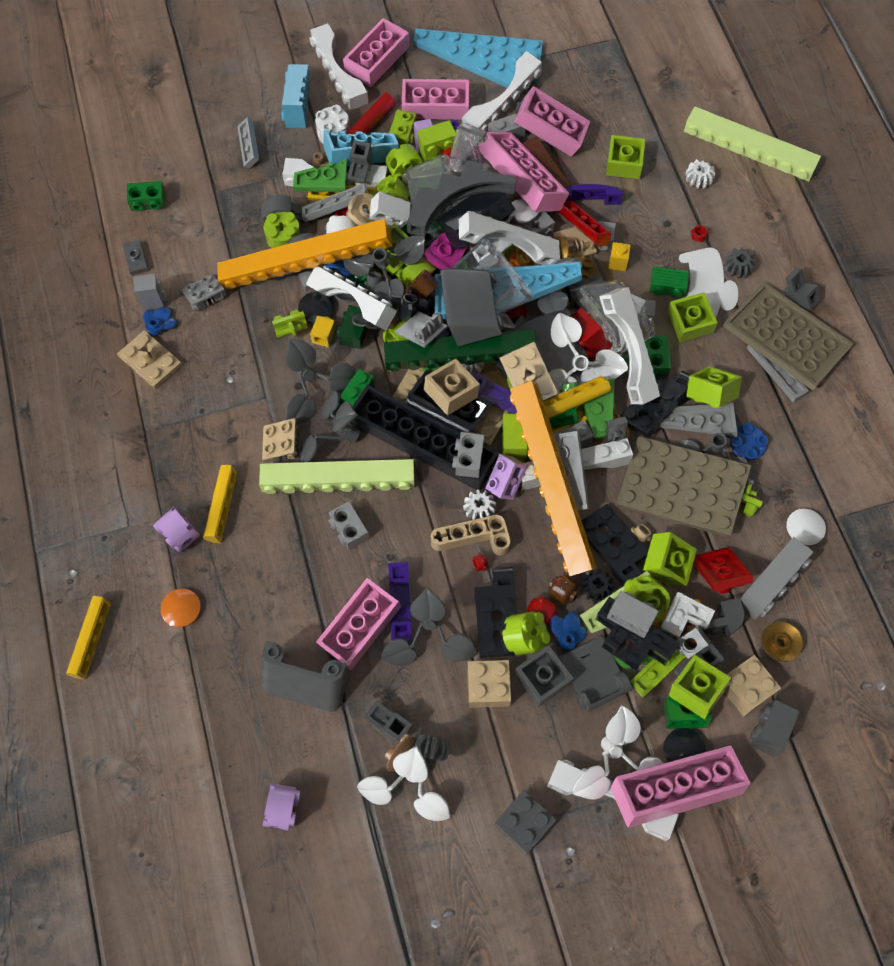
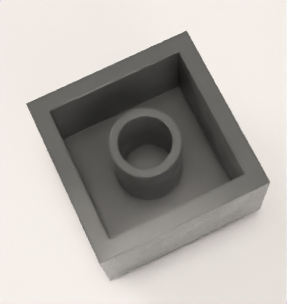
(543, 676)
(774, 728)
(524, 822)

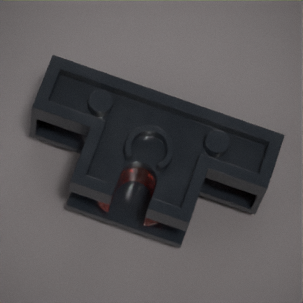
(632, 647)

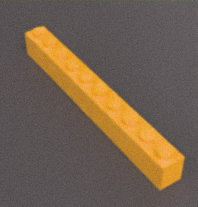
(304, 254)
(553, 478)

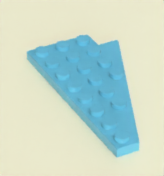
(482, 54)
(540, 279)

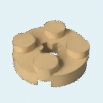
(356, 208)

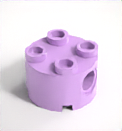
(176, 529)
(279, 806)

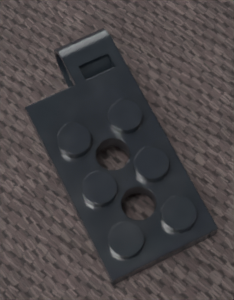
(670, 395)
(621, 558)
(495, 598)

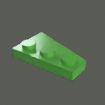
(324, 179)
(600, 411)

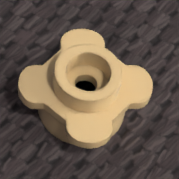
(642, 532)

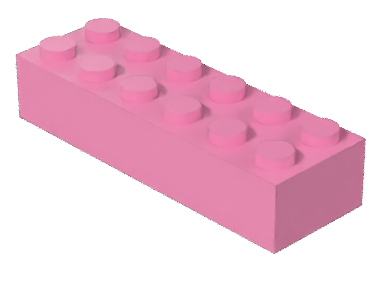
(532, 179)
(679, 786)

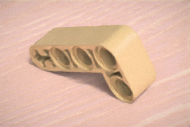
(470, 537)

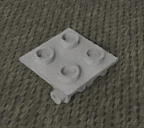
(202, 290)
(422, 328)

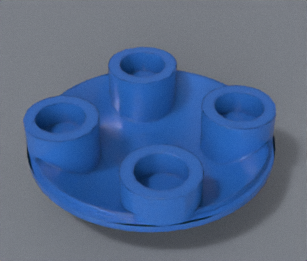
(749, 443)

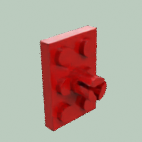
(722, 570)

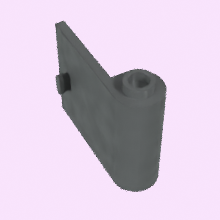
(595, 675)

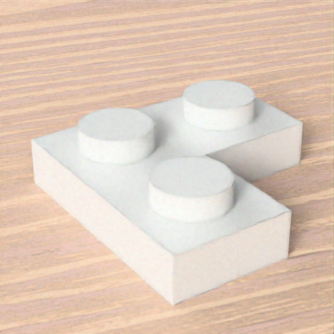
(684, 610)

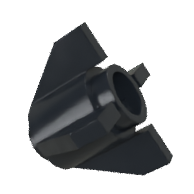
(408, 305)

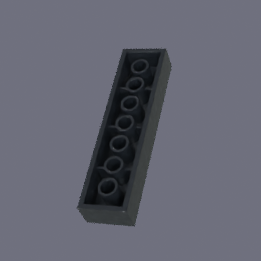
(416, 434)

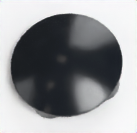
(315, 305)
(683, 744)

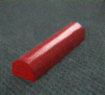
(373, 114)
(585, 223)

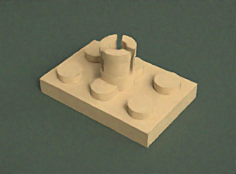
(149, 359)
(526, 366)

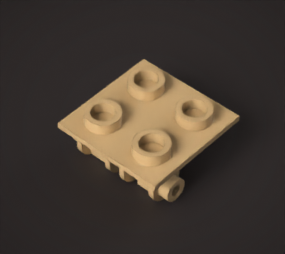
(577, 241)
(280, 439)

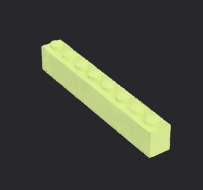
(751, 143)
(336, 476)

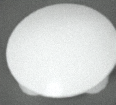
(806, 526)

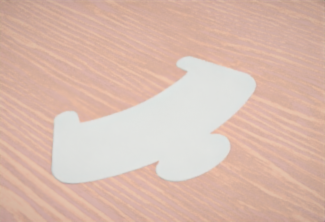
(708, 277)

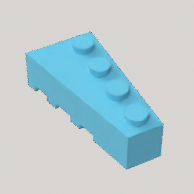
(296, 96)
(339, 145)

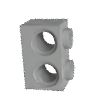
(471, 455)
(351, 524)

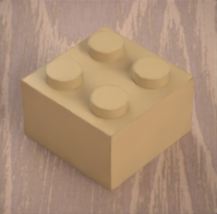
(451, 386)
(488, 684)
(750, 685)

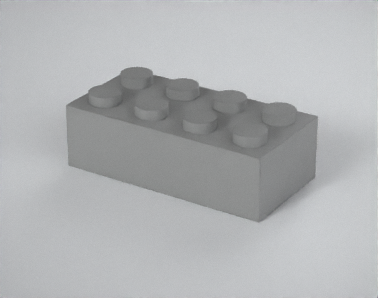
(776, 579)

